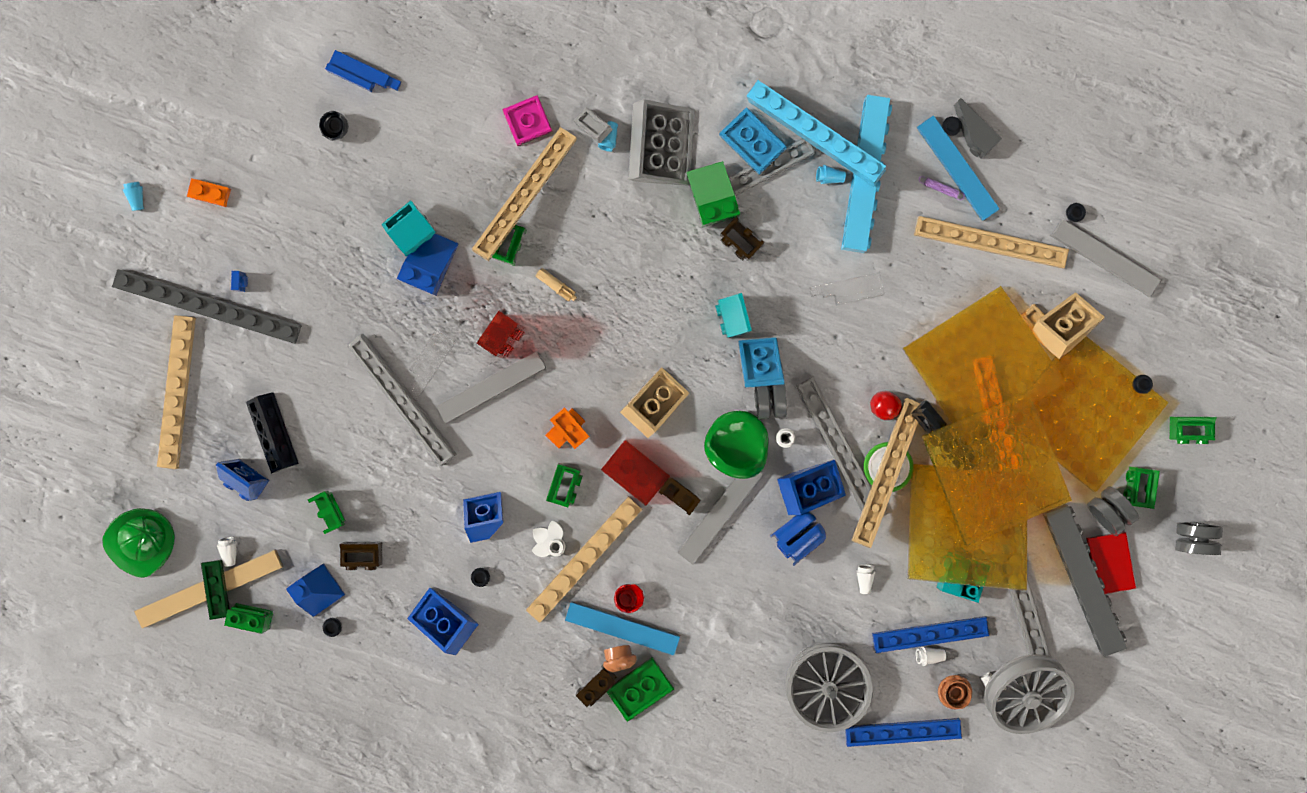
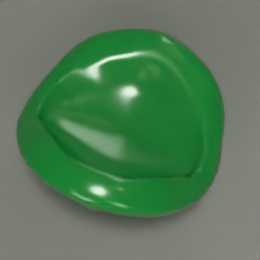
(737, 444)
(139, 541)

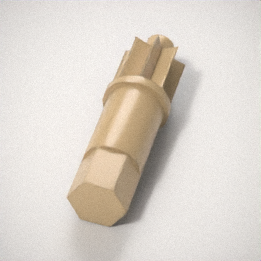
(555, 284)

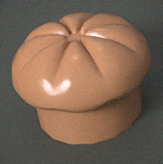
(619, 658)
(955, 692)

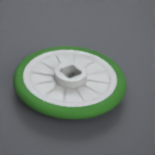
(873, 460)

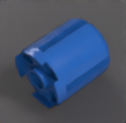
(804, 544)

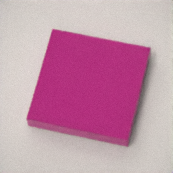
(527, 120)

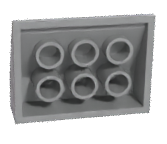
(661, 143)

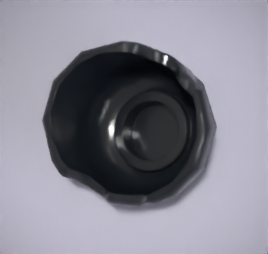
(333, 125)

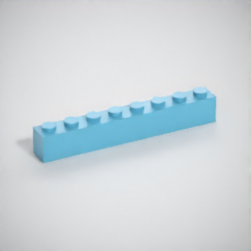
(816, 133)
(862, 194)

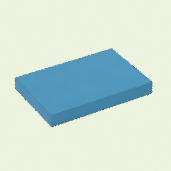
(752, 141)
(761, 362)

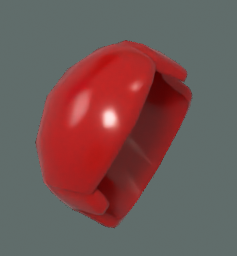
(885, 405)
(628, 598)

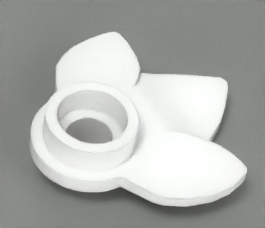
(546, 538)

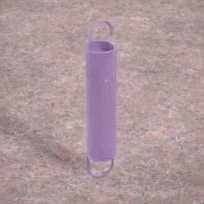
(941, 187)

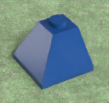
(482, 516)
(315, 590)

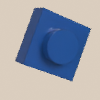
(238, 281)

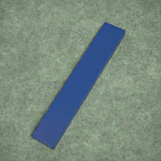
(930, 634)
(903, 732)

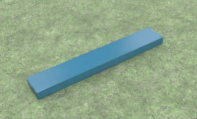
(957, 168)
(622, 628)

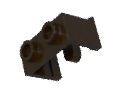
(746, 234)
(679, 495)
(361, 547)
(596, 687)

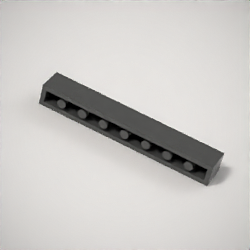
(1085, 580)

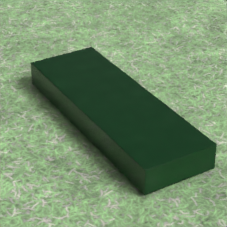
(215, 589)

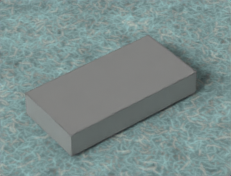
(593, 125)

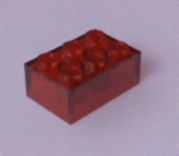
(501, 335)
(635, 472)

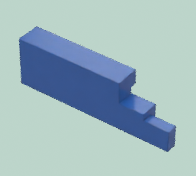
(359, 73)

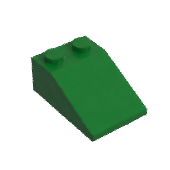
(713, 194)

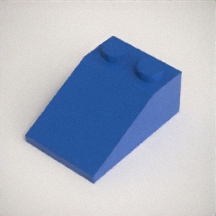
(428, 264)
(241, 478)
(811, 487)
(442, 622)

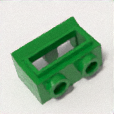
(515, 246)
(1177, 424)
(1133, 480)
(556, 482)
(328, 511)
(249, 618)

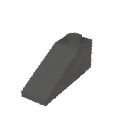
(977, 132)

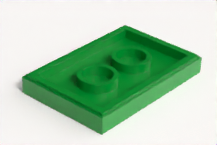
(640, 689)

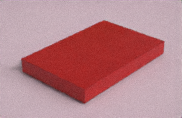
(1112, 561)

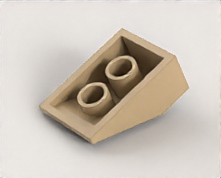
(1066, 325)
(654, 402)

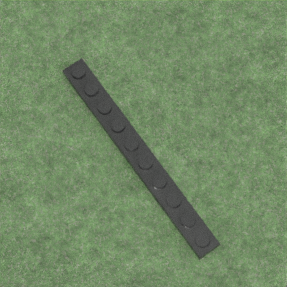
(206, 306)

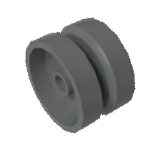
(767, 398)
(1113, 511)
(1199, 538)

